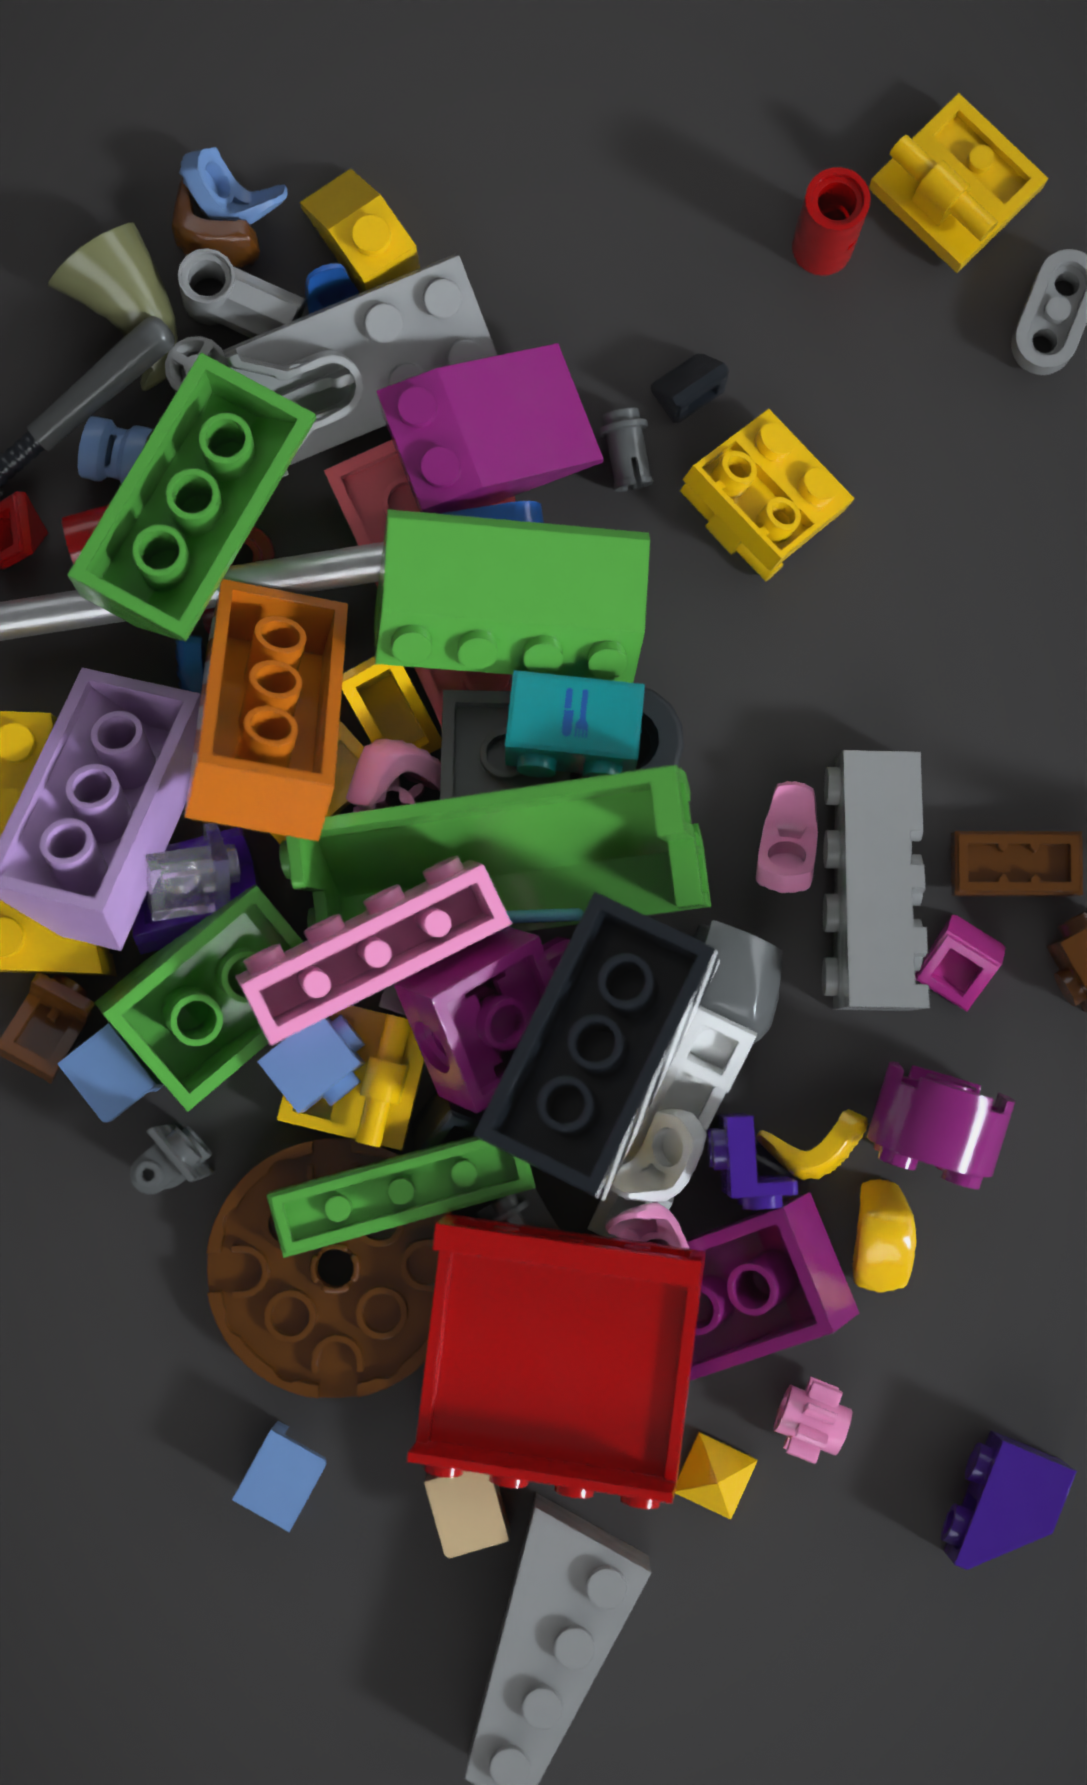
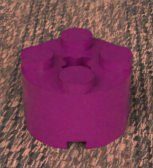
(939, 1123)

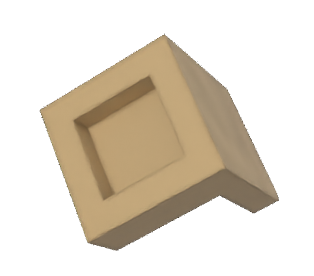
(467, 1512)

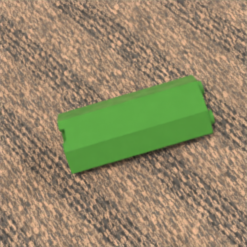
(538, 844)

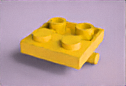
(957, 182)
(764, 494)
(384, 1100)

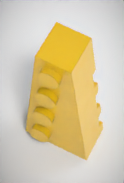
(23, 941)

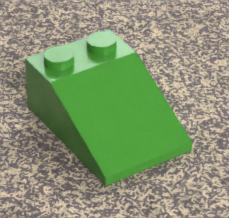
(186, 1004)

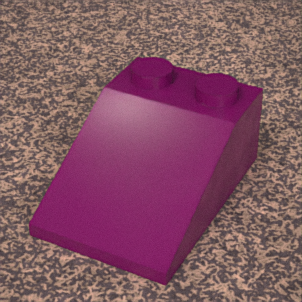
(488, 428)
(767, 1286)

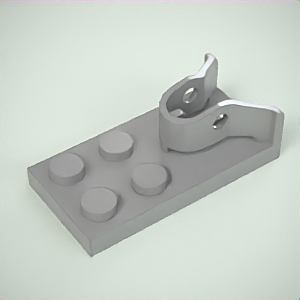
(363, 344)

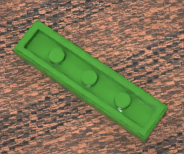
(394, 1193)

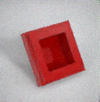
(19, 529)

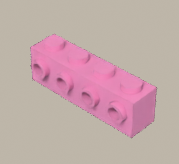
(372, 949)

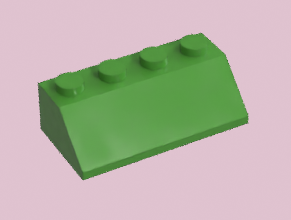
(190, 500)
(510, 596)

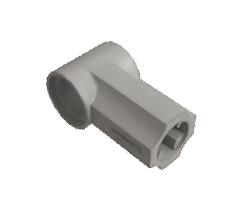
(244, 301)

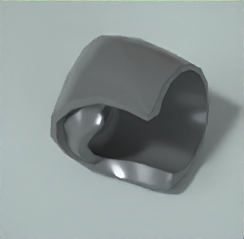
(746, 978)

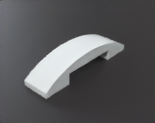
(694, 1082)

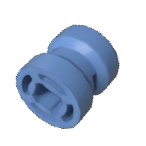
(109, 449)

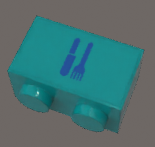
(572, 725)

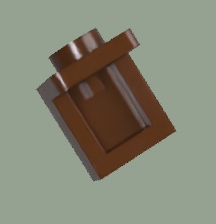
(1071, 958)
(47, 1025)

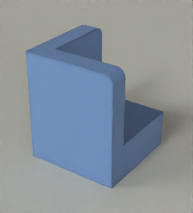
(109, 1073)
(280, 1478)

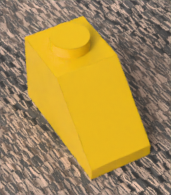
(361, 231)

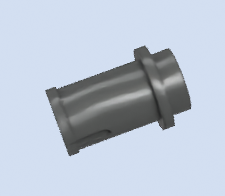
(627, 448)

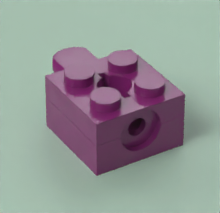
(471, 1040)

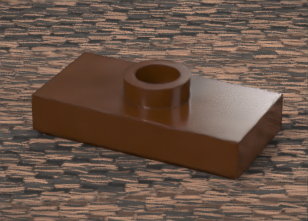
(1016, 863)

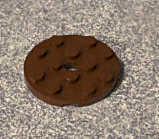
(294, 1323)

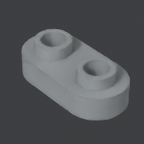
(1053, 315)

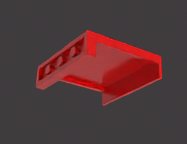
(558, 1360)

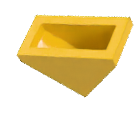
(389, 705)

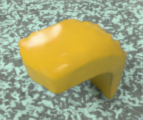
(823, 1157)
(883, 1238)

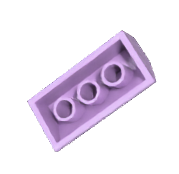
(97, 805)

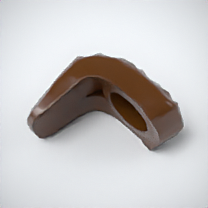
(231, 238)

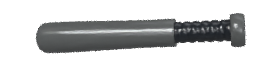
(100, 384)

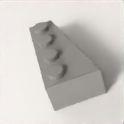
(875, 882)
(557, 1629)

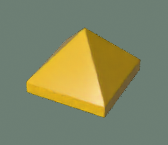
(715, 1475)

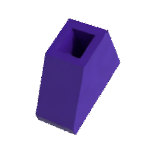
(1009, 1501)

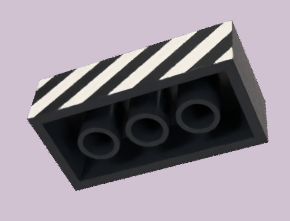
(598, 1045)

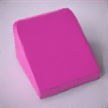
(961, 962)

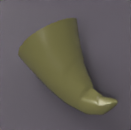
(118, 282)

